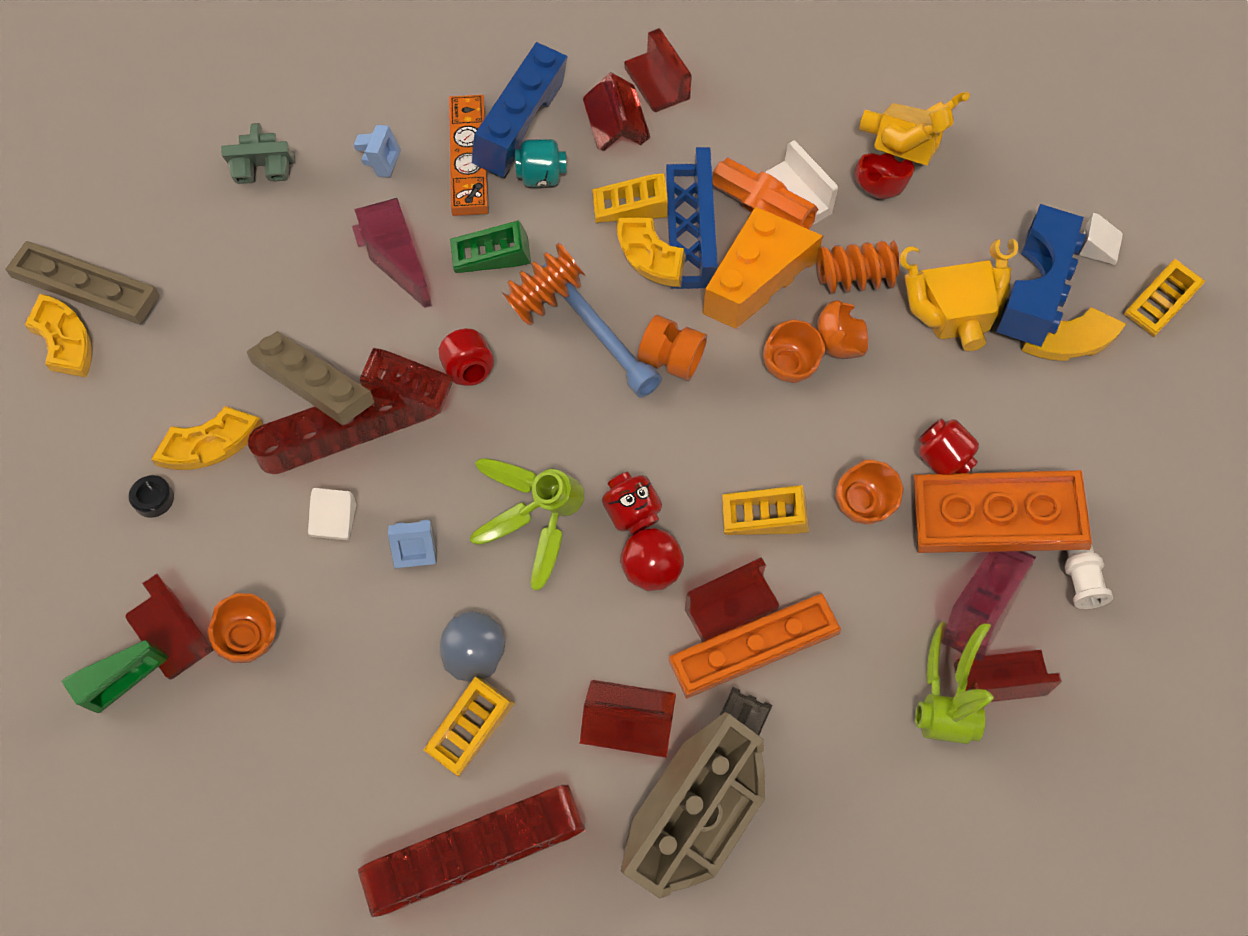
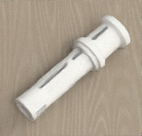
(1087, 579)

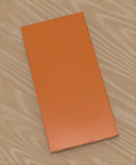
(1001, 512)

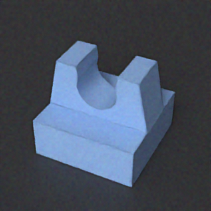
(380, 150)
(412, 544)

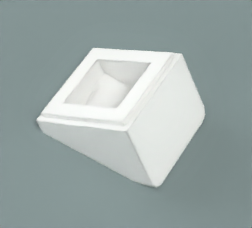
(1101, 240)
(331, 514)

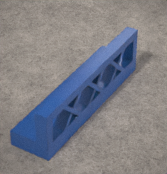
(704, 216)

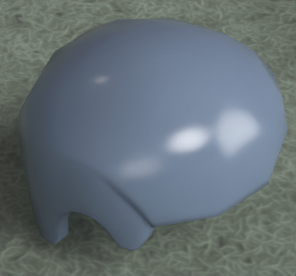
(472, 646)

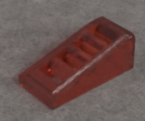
(394, 364)

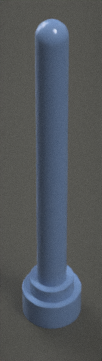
(641, 377)

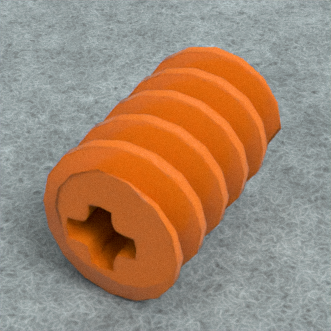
(858, 265)
(544, 284)

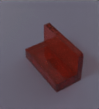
(660, 73)
(615, 112)
(730, 601)
(168, 626)
(1012, 675)
(627, 718)

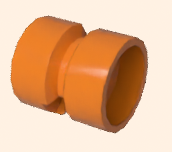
(672, 347)

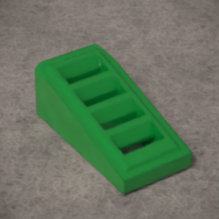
(504, 258)
(110, 678)

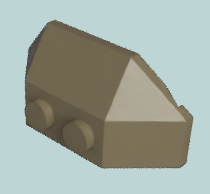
(697, 809)

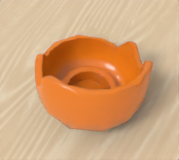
(841, 333)
(793, 351)
(869, 492)
(242, 628)

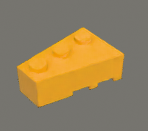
(758, 265)

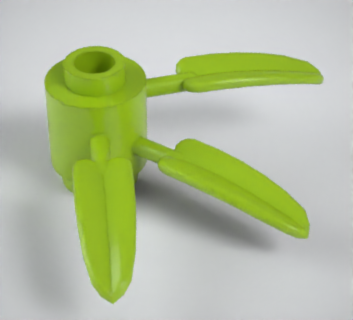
(551, 491)
(957, 717)

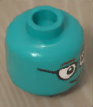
(540, 162)

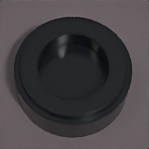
(151, 496)

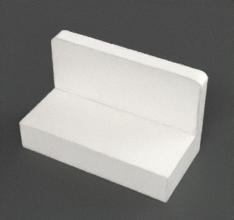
(806, 180)

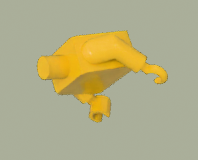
(910, 130)
(960, 297)

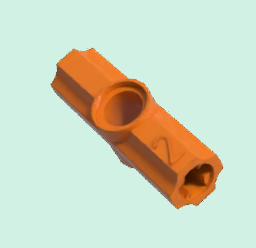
(762, 192)

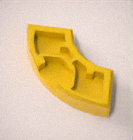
(650, 254)
(64, 334)
(1078, 337)
(206, 443)

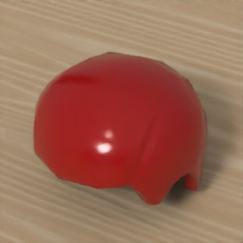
(883, 175)
(652, 559)

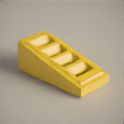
(639, 187)
(1179, 276)
(776, 496)
(456, 716)

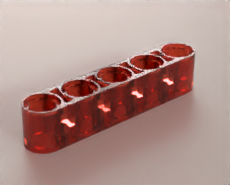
(330, 435)
(470, 850)

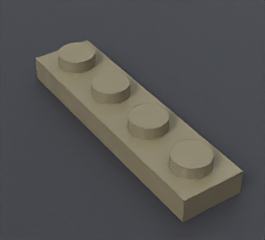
(83, 282)
(310, 377)

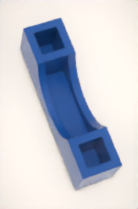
(508, 120)
(1033, 304)

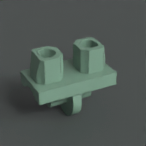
(258, 150)

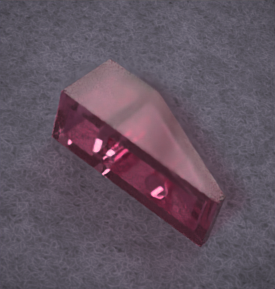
(390, 246)
(987, 599)

